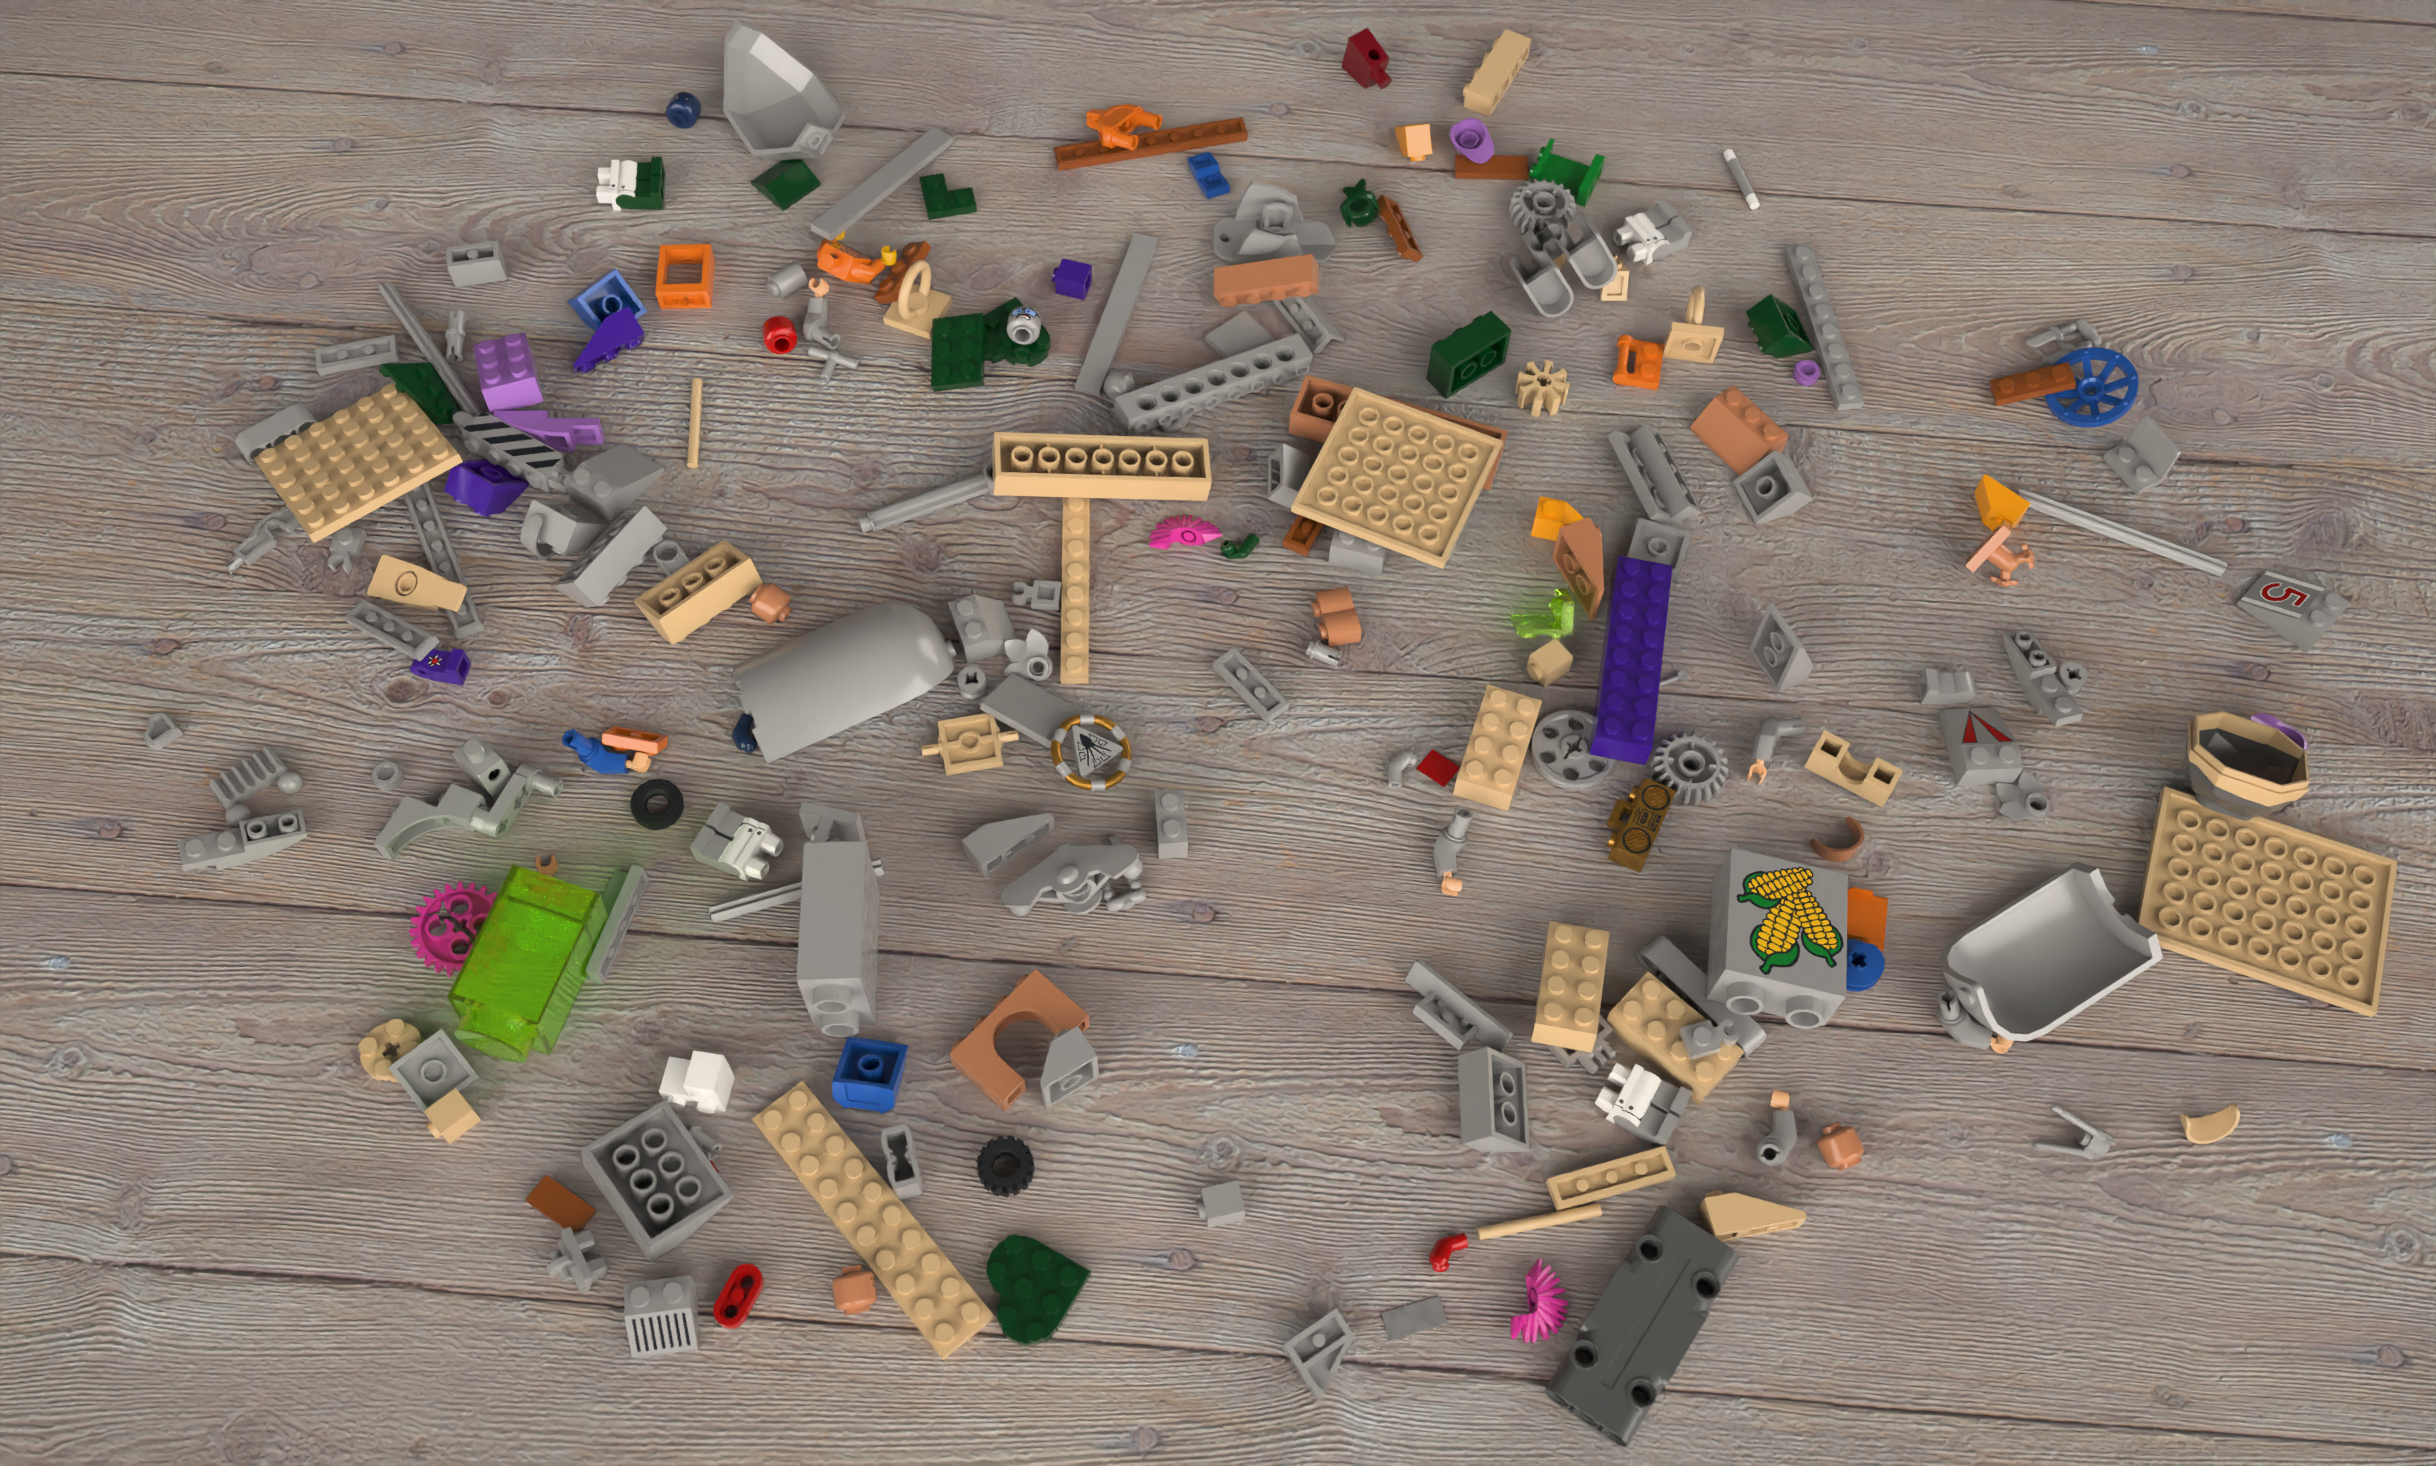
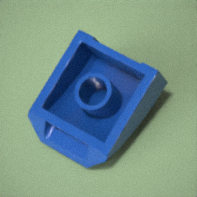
(869, 1074)

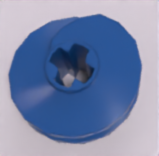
(1868, 964)

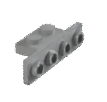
(1452, 1012)

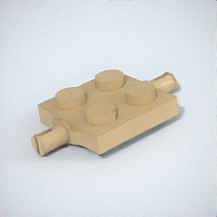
(970, 743)

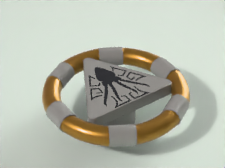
(1091, 751)

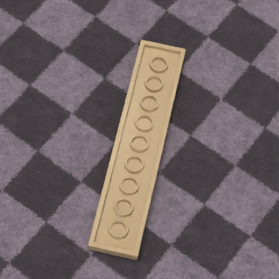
(873, 1220)

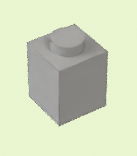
(1221, 1204)

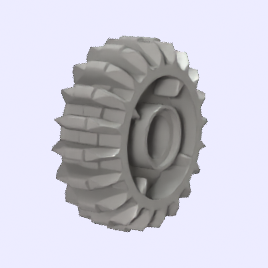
(1538, 201)
(1681, 751)

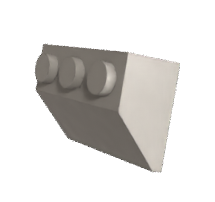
(1493, 1102)

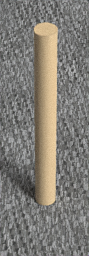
(694, 427)
(1539, 1221)

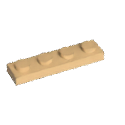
(1610, 1178)

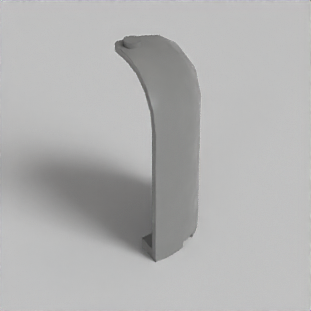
(841, 675)
(2047, 955)

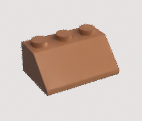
(1738, 430)

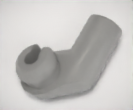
(1175, 425)

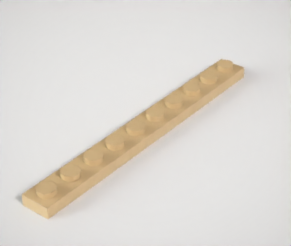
(1075, 591)

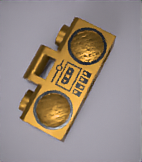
(1637, 836)

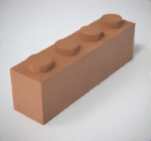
(1266, 280)

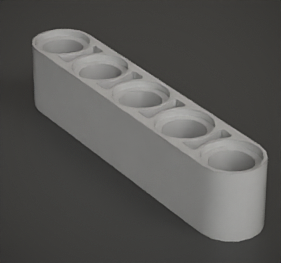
(1690, 984)

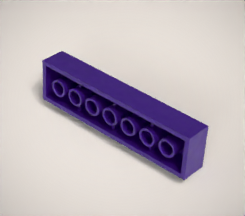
(1631, 661)

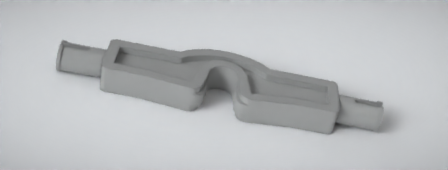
(262, 539)

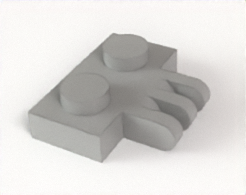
(1570, 1056)

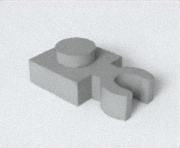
(346, 543)
(1043, 594)
(1703, 1039)

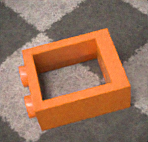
(698, 294)

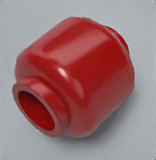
(779, 335)

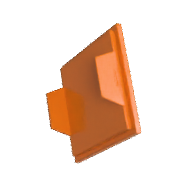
(1866, 917)

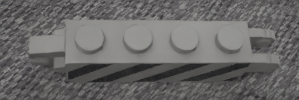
(512, 450)

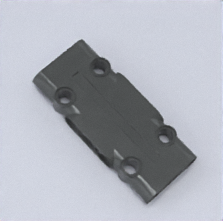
(1642, 1325)

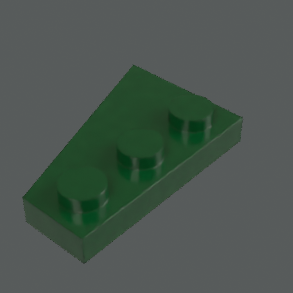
(425, 387)

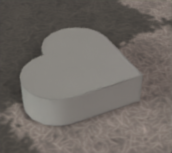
(160, 731)

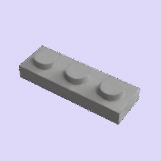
(356, 355)
(1250, 685)

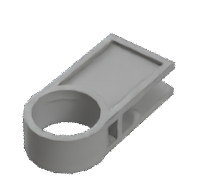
(673, 565)

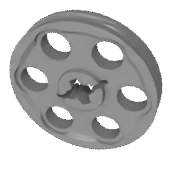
(1559, 747)

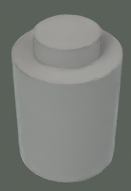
(787, 280)

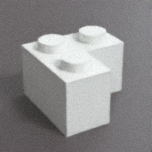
(698, 1082)

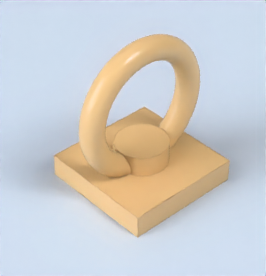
(917, 304)
(1692, 339)

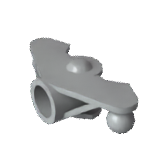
(1072, 876)

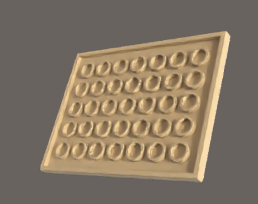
(2268, 902)

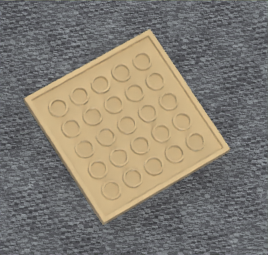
(356, 461)
(1397, 477)

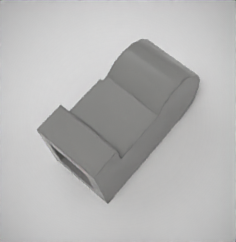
(1945, 687)

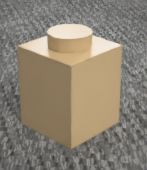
(1549, 663)
(451, 1116)

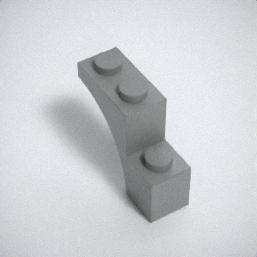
(415, 818)

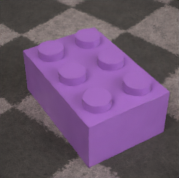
(507, 373)

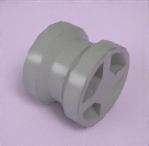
(2077, 679)
(972, 691)

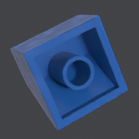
(605, 297)

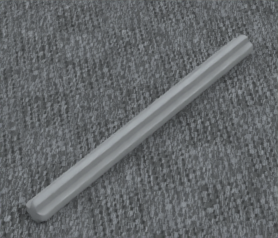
(429, 349)
(2124, 533)

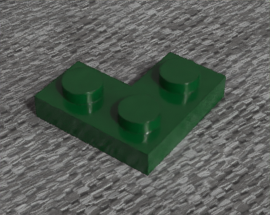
(945, 203)

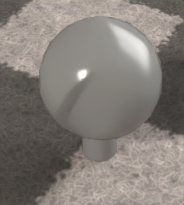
(1118, 383)

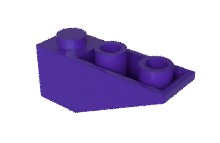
(613, 335)

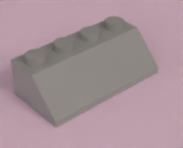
(611, 557)

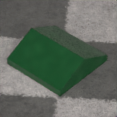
(786, 182)

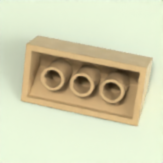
(699, 591)

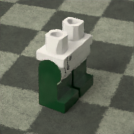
(633, 185)

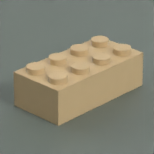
(1497, 747)
(1570, 987)
(1650, 1025)

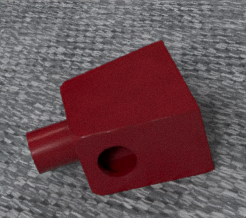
(1366, 60)

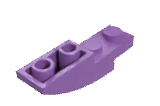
(557, 433)

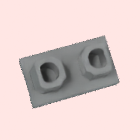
(582, 1270)

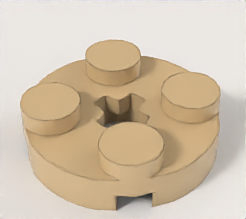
(379, 1040)

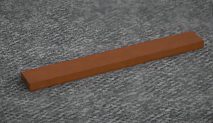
(1153, 144)

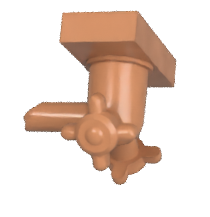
(2000, 555)

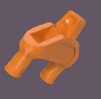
(1119, 121)

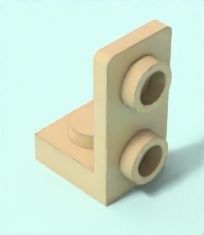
(1618, 287)

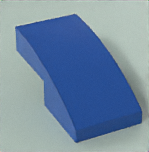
(1207, 175)

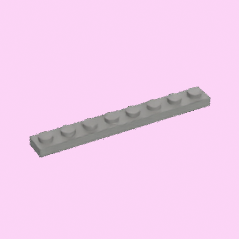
(1824, 328)

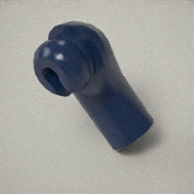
(742, 736)

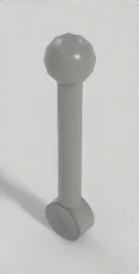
(1681, 676)

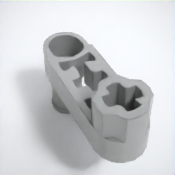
(499, 818)

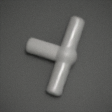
(832, 358)

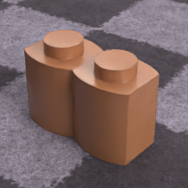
(1337, 616)

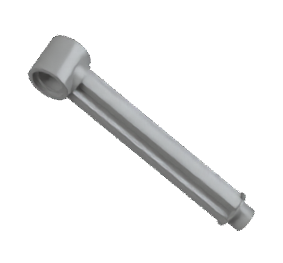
(929, 501)

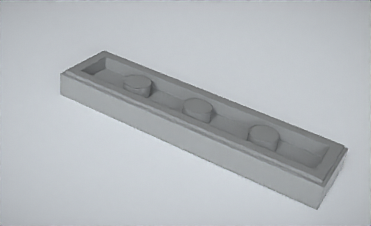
(391, 629)

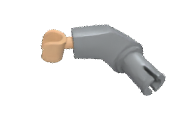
(816, 317)
(1766, 738)
(1447, 846)
(1960, 1026)
(1778, 1143)

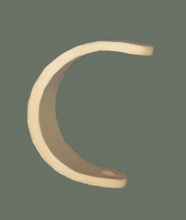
(2211, 1127)

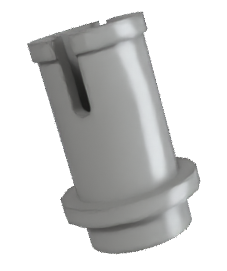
(1321, 652)

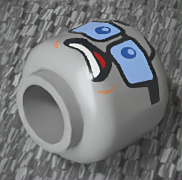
(1024, 325)

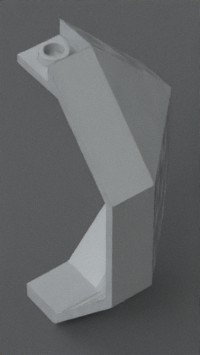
(775, 98)

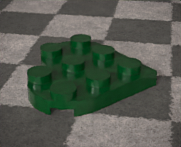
(1000, 346)
(1034, 1288)

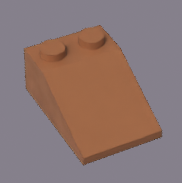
(1580, 561)

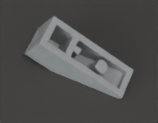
(1003, 840)

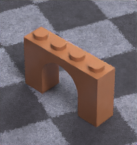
(1032, 1000)

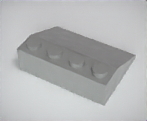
(656, 1179)

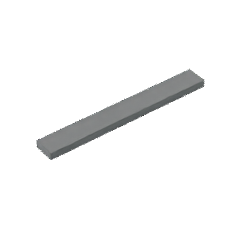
(881, 184)
(1116, 314)
(442, 555)

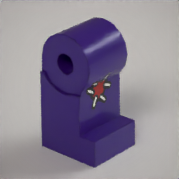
(443, 666)

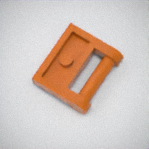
(1646, 366)

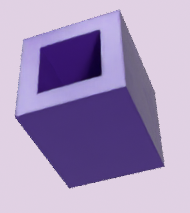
(1072, 278)

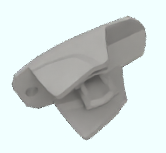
(1270, 228)

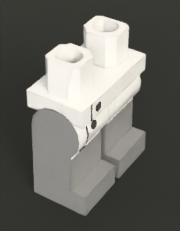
(1653, 233)
(736, 844)
(1644, 1104)

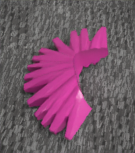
(1183, 531)
(1543, 1308)

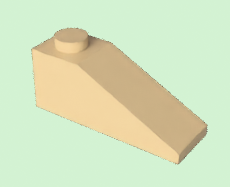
(1742, 1216)

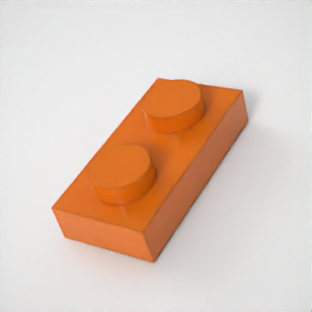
(642, 741)

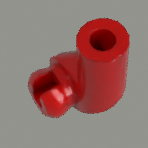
(1443, 1248)

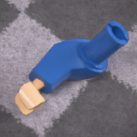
(600, 759)

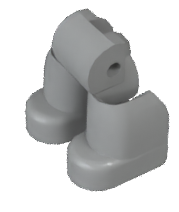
(1588, 258)

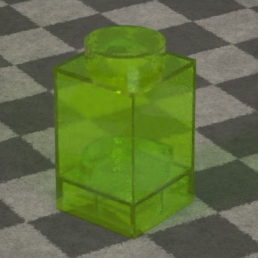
(526, 965)

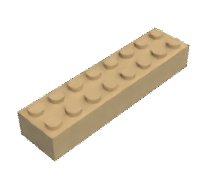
(1100, 466)

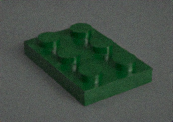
(958, 352)

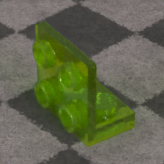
(1554, 625)

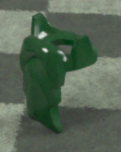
(1362, 205)

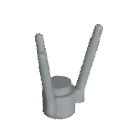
(2093, 1139)

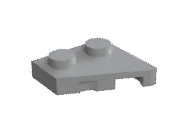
(1319, 1350)

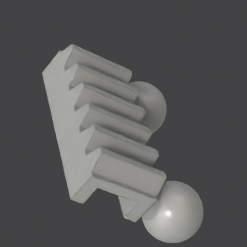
(249, 780)

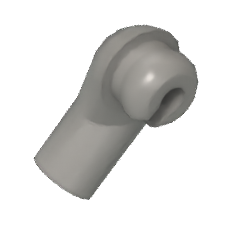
(1403, 759)

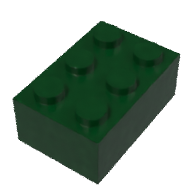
(1468, 354)

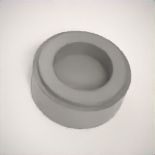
(387, 775)

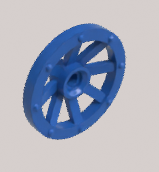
(2095, 385)

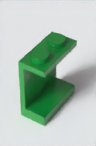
(1572, 174)

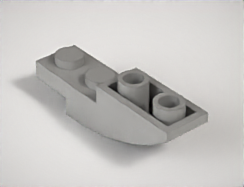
(2038, 679)
(241, 845)

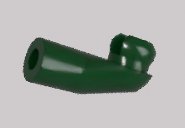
(1241, 550)

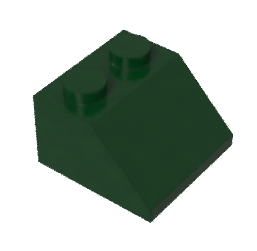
(1778, 328)

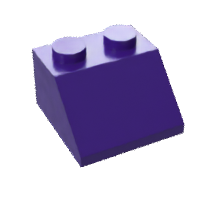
(484, 486)

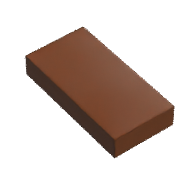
(560, 1205)

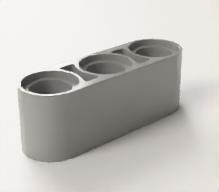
(273, 431)

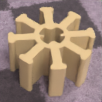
(1542, 388)

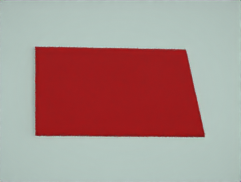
(1438, 768)

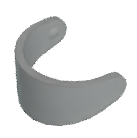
(529, 538)

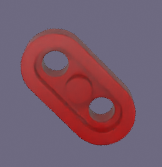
(737, 1296)

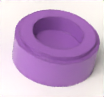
(1806, 372)

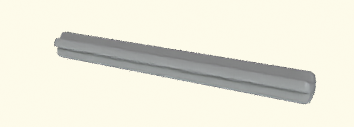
(766, 898)

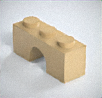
(1869, 781)

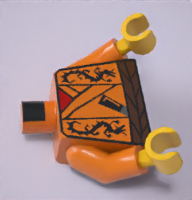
(850, 263)

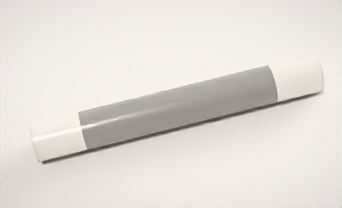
(1741, 179)

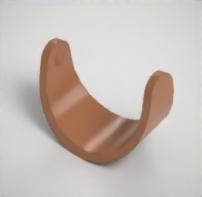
(1840, 855)

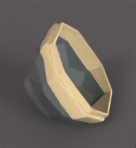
(2243, 766)

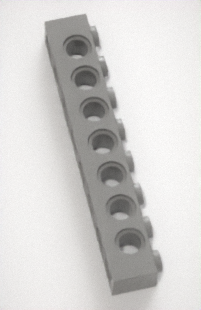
(1212, 384)

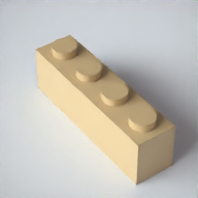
(1496, 72)

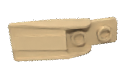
(414, 586)

